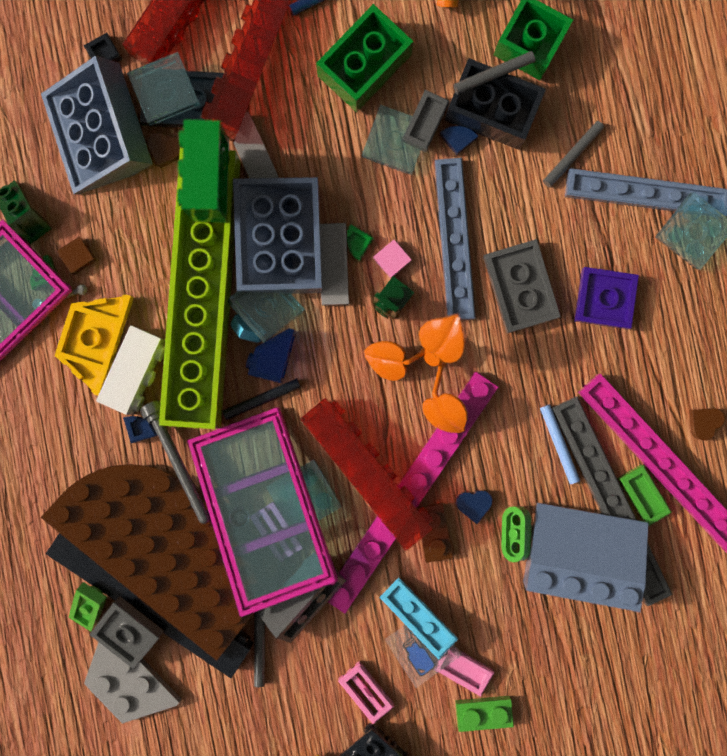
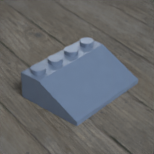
(96, 126)
(277, 235)
(587, 557)

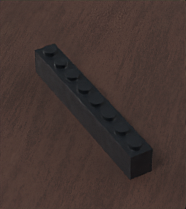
(80, 564)

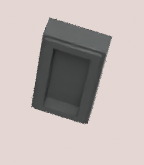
(425, 121)

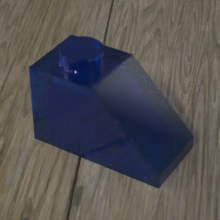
(272, 357)

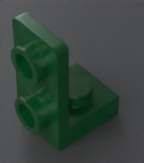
(21, 214)
(392, 298)

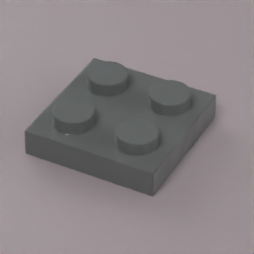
(126, 632)

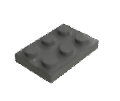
(521, 286)

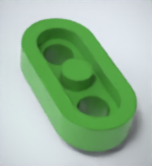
(516, 533)

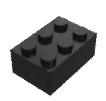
(498, 108)

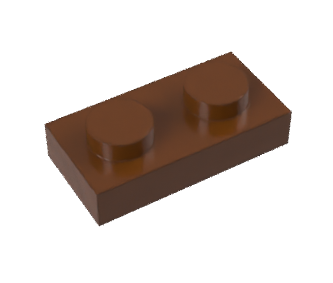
(437, 542)

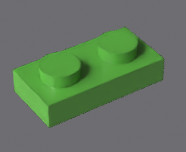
(87, 606)
(484, 713)

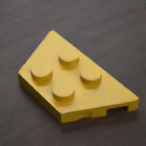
(92, 338)

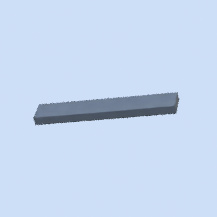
(638, 191)
(454, 238)

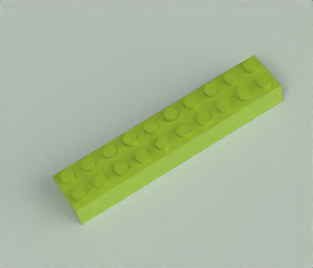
(198, 316)

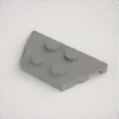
(126, 690)

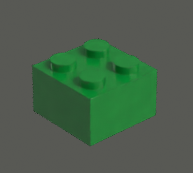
(533, 29)

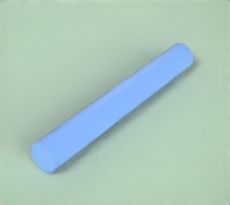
(559, 444)

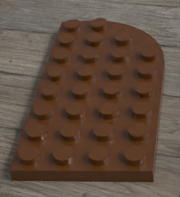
(151, 542)

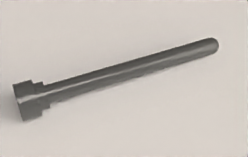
(151, 413)

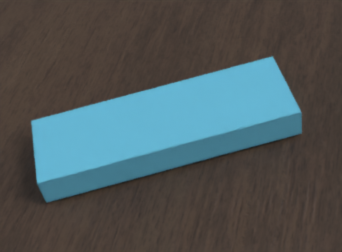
(419, 618)

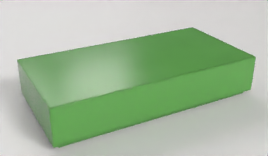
(644, 495)

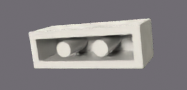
(132, 371)

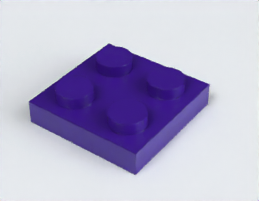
(606, 298)

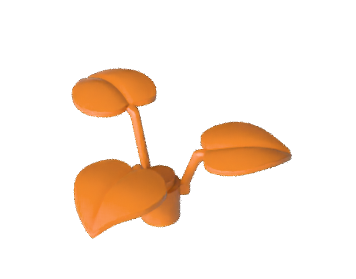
(442, 343)

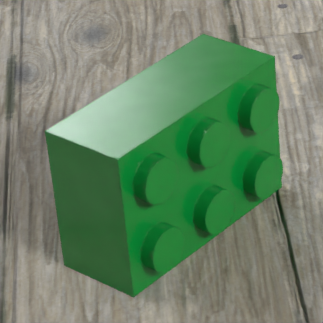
(364, 58)
(204, 171)

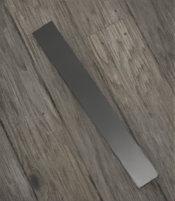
(604, 483)

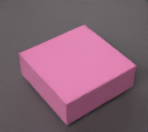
(392, 259)

